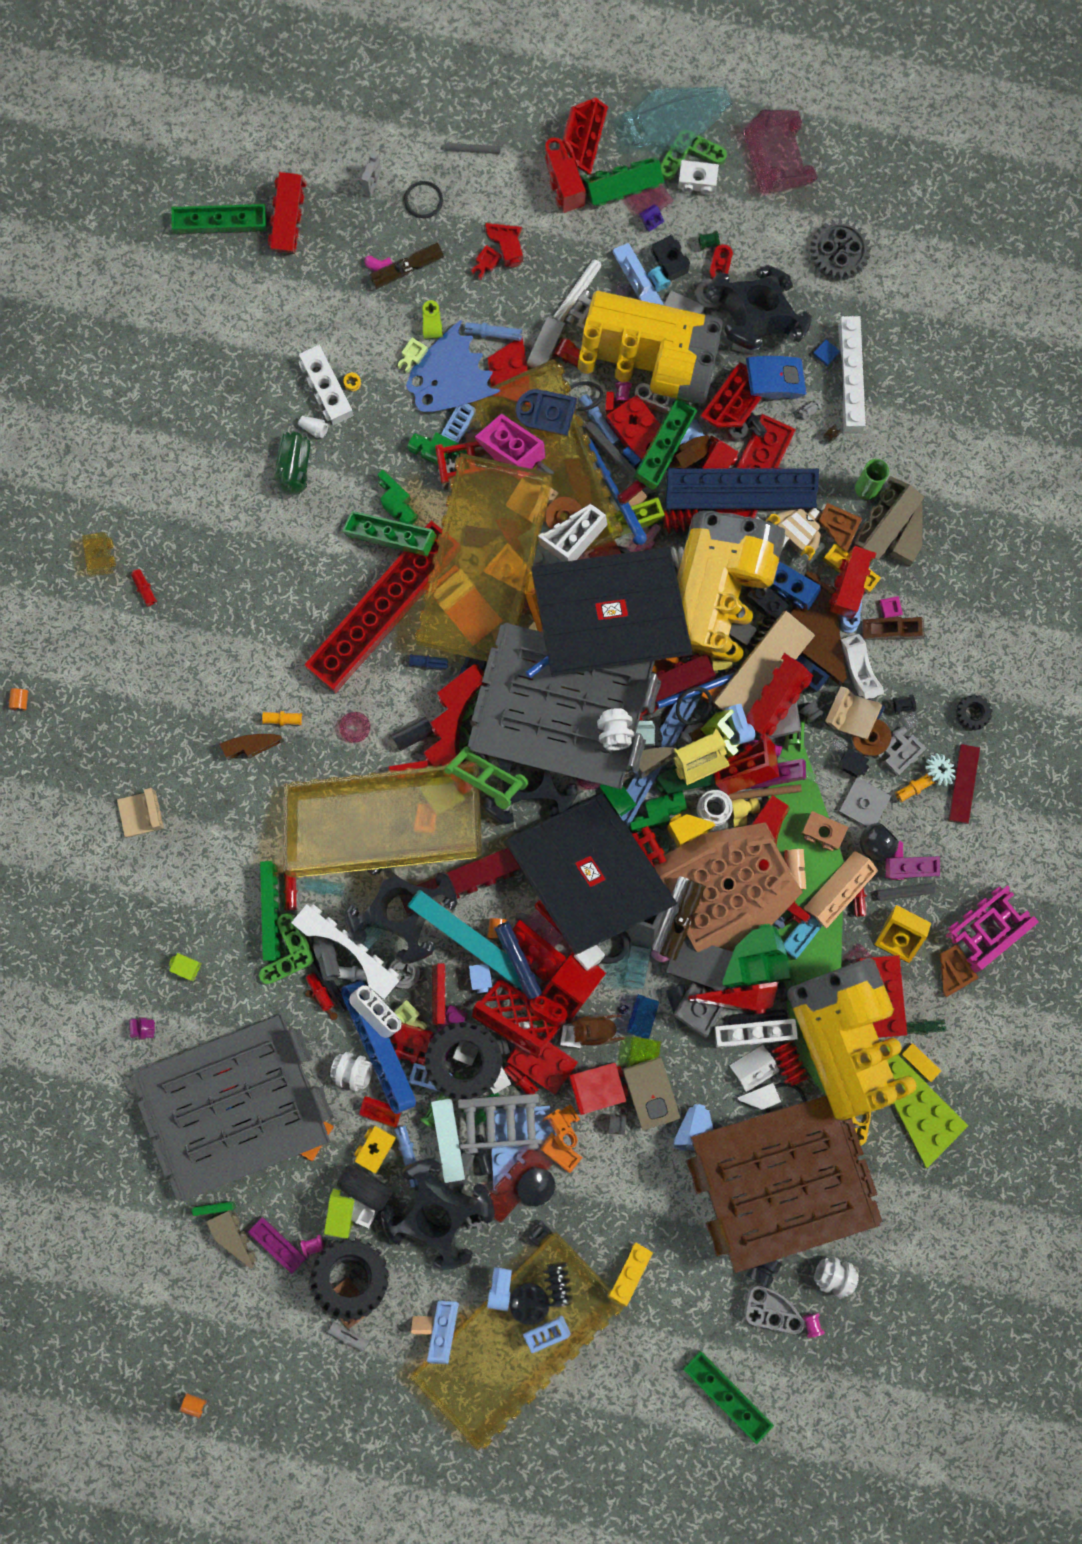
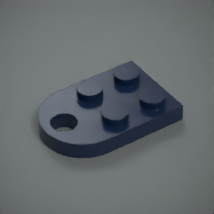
(548, 411)

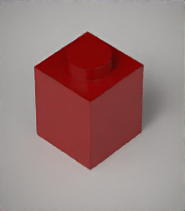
(511, 251)

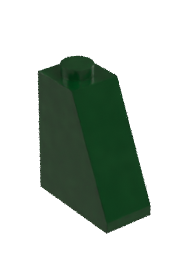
(670, 783)

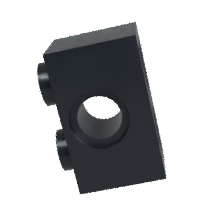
(671, 268)
(766, 602)

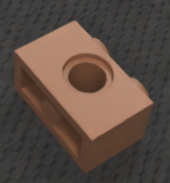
(836, 831)

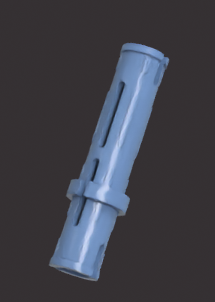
(493, 331)
(597, 418)
(406, 1149)

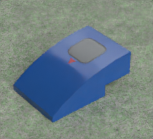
(776, 377)

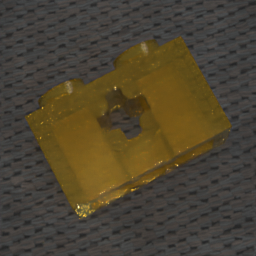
(92, 545)

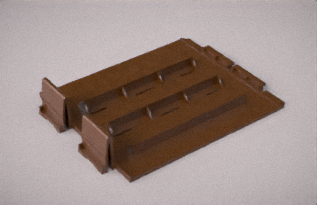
(819, 1221)

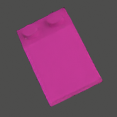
(511, 443)

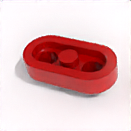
(719, 263)
(547, 1010)

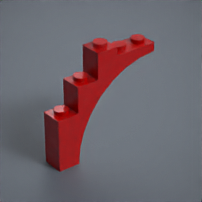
(456, 698)
(774, 814)

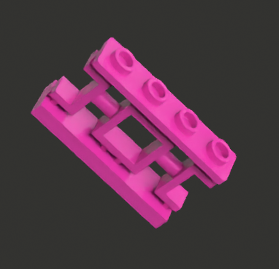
(1001, 940)

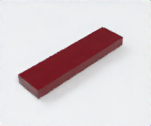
(964, 784)

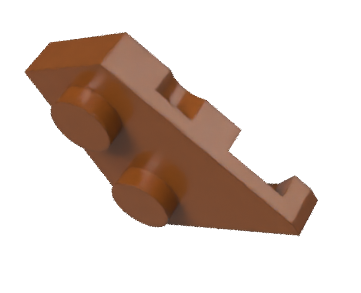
(840, 525)
(955, 970)

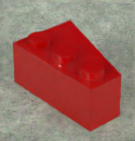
(718, 455)
(851, 582)
(749, 768)

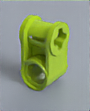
(431, 322)

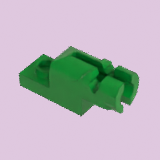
(427, 446)
(396, 500)
(659, 811)

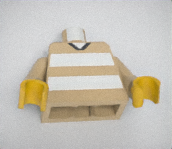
(800, 529)

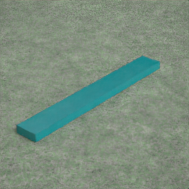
(465, 936)

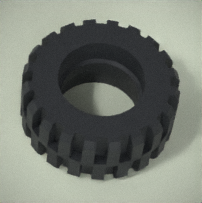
(342, 1306)

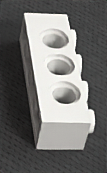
(315, 358)
(755, 1033)

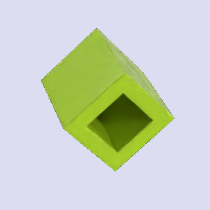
(184, 966)

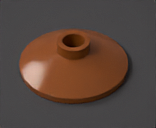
(557, 507)
(883, 739)

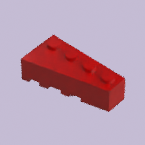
(287, 212)
(779, 695)

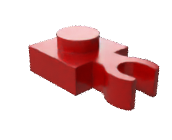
(486, 260)

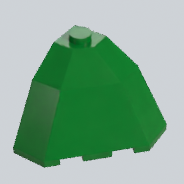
(759, 958)

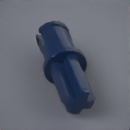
(428, 661)

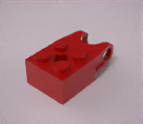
(564, 177)
(637, 436)

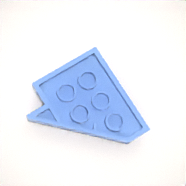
(505, 1158)

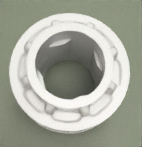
(616, 731)
(717, 796)
(351, 1071)
(834, 1276)

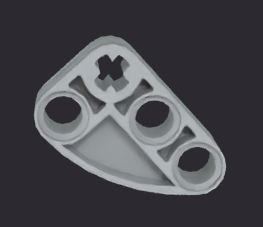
(770, 1304)

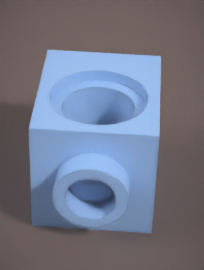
(480, 978)

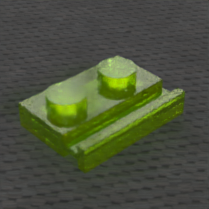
(643, 1050)

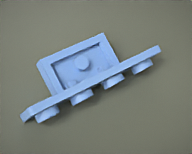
(636, 274)

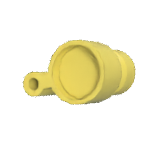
(741, 809)

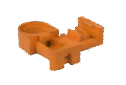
(560, 1122)

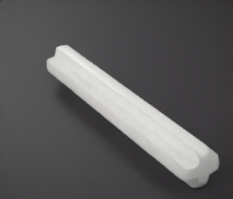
(582, 284)
(670, 914)

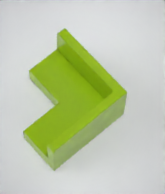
(725, 731)
(339, 1215)

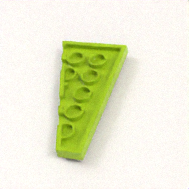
(925, 1115)

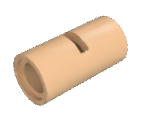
(796, 864)

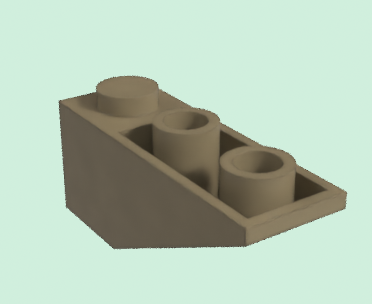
(910, 541)
(228, 1234)

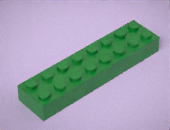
(219, 218)
(665, 443)
(389, 533)
(269, 911)
(728, 1397)

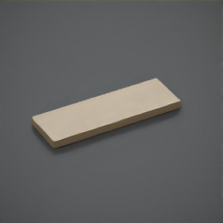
(747, 683)

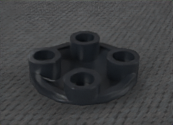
(536, 1186)
(529, 1304)

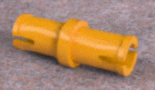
(282, 718)
(914, 788)

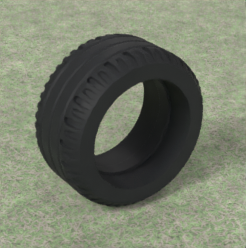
(364, 1188)

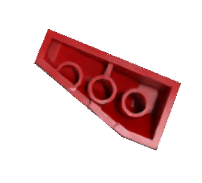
(746, 999)

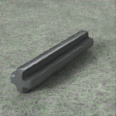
(908, 891)

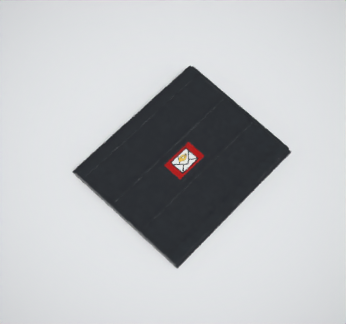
(611, 611)
(590, 873)

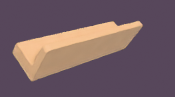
(841, 889)

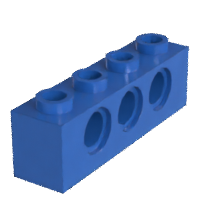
(793, 579)

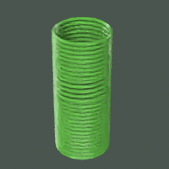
(872, 479)

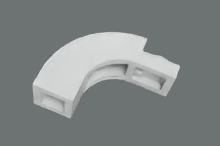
(859, 667)

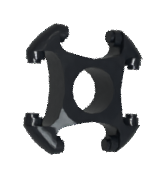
(765, 293)
(542, 789)
(409, 929)
(435, 1192)

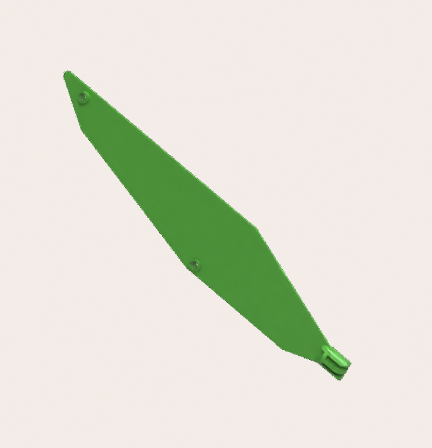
(825, 948)

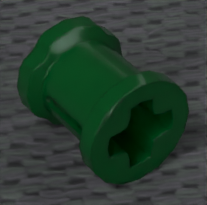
(708, 240)

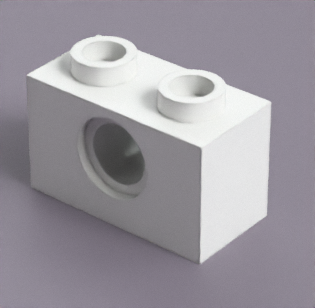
(706, 171)

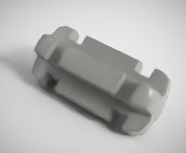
(810, 409)

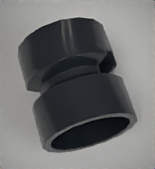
(764, 1273)

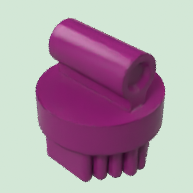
(142, 1028)

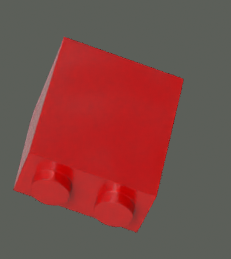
(573, 985)
(598, 1088)

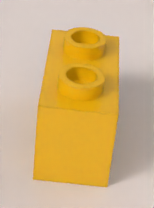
(365, 1157)

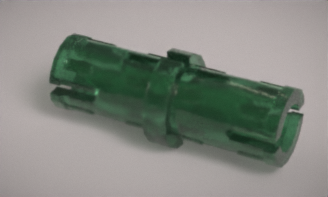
(926, 1026)

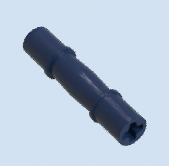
(518, 960)

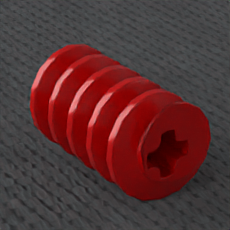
(678, 520)
(790, 1064)

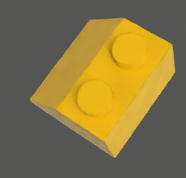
(688, 828)
(903, 933)

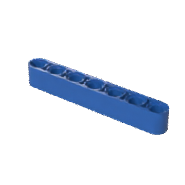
(382, 1057)

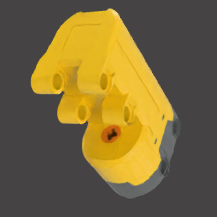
(655, 338)
(717, 560)
(839, 1032)

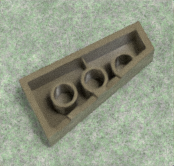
(889, 516)

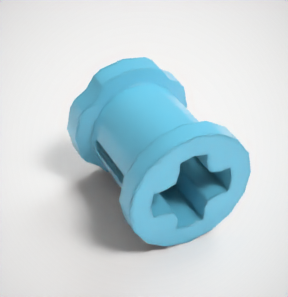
(659, 279)

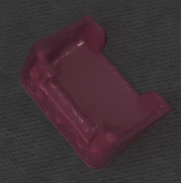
(776, 152)

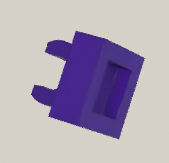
(651, 217)

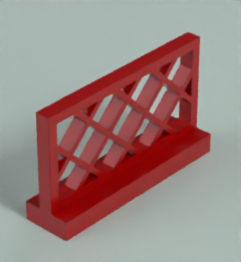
(509, 1027)

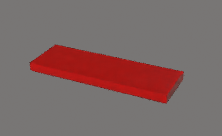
(764, 453)

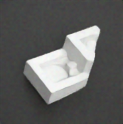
(761, 1098)

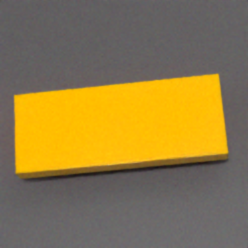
(921, 1062)

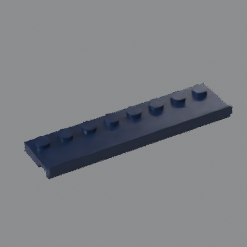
(742, 488)

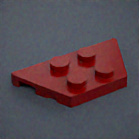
(507, 362)

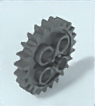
(827, 238)

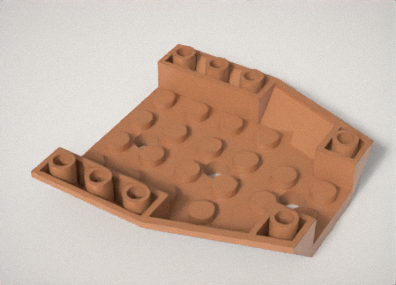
(757, 895)

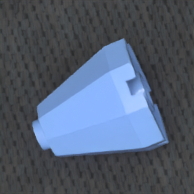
(695, 1123)

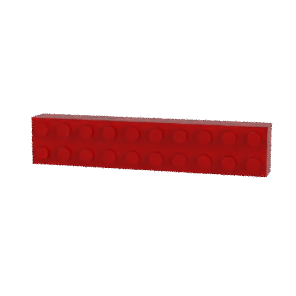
(373, 617)

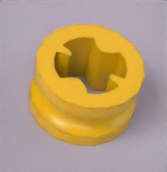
(349, 386)

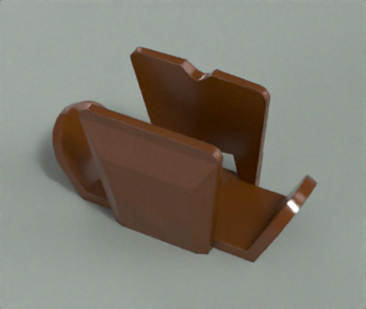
(599, 1030)

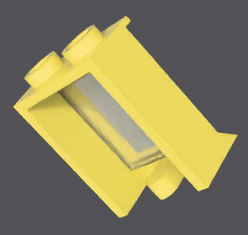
(701, 758)

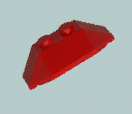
(584, 132)
(733, 401)

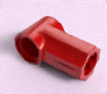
(568, 351)

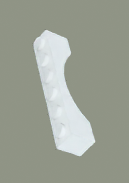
(852, 366)
(378, 977)

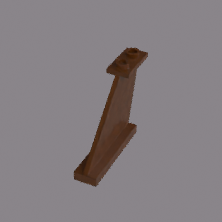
(826, 646)

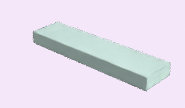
(448, 1140)

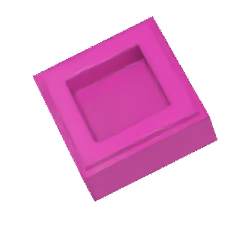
(891, 607)

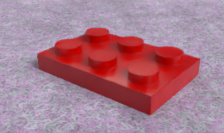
(540, 955)
(548, 1070)

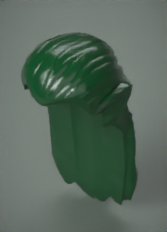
(292, 463)

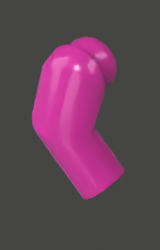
(375, 264)

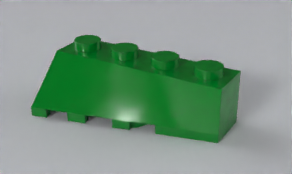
(623, 181)

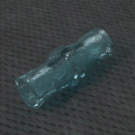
(324, 886)

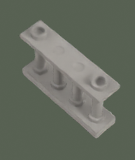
(489, 1106)

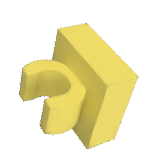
(720, 664)

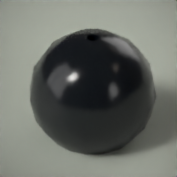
(878, 842)

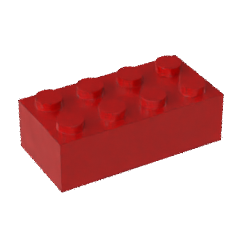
(890, 973)

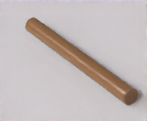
(766, 792)

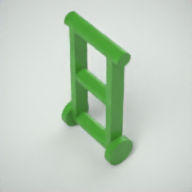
(501, 800)

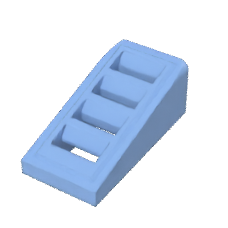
(453, 419)
(414, 1075)
(559, 1321)

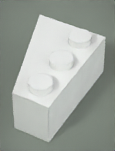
(574, 535)

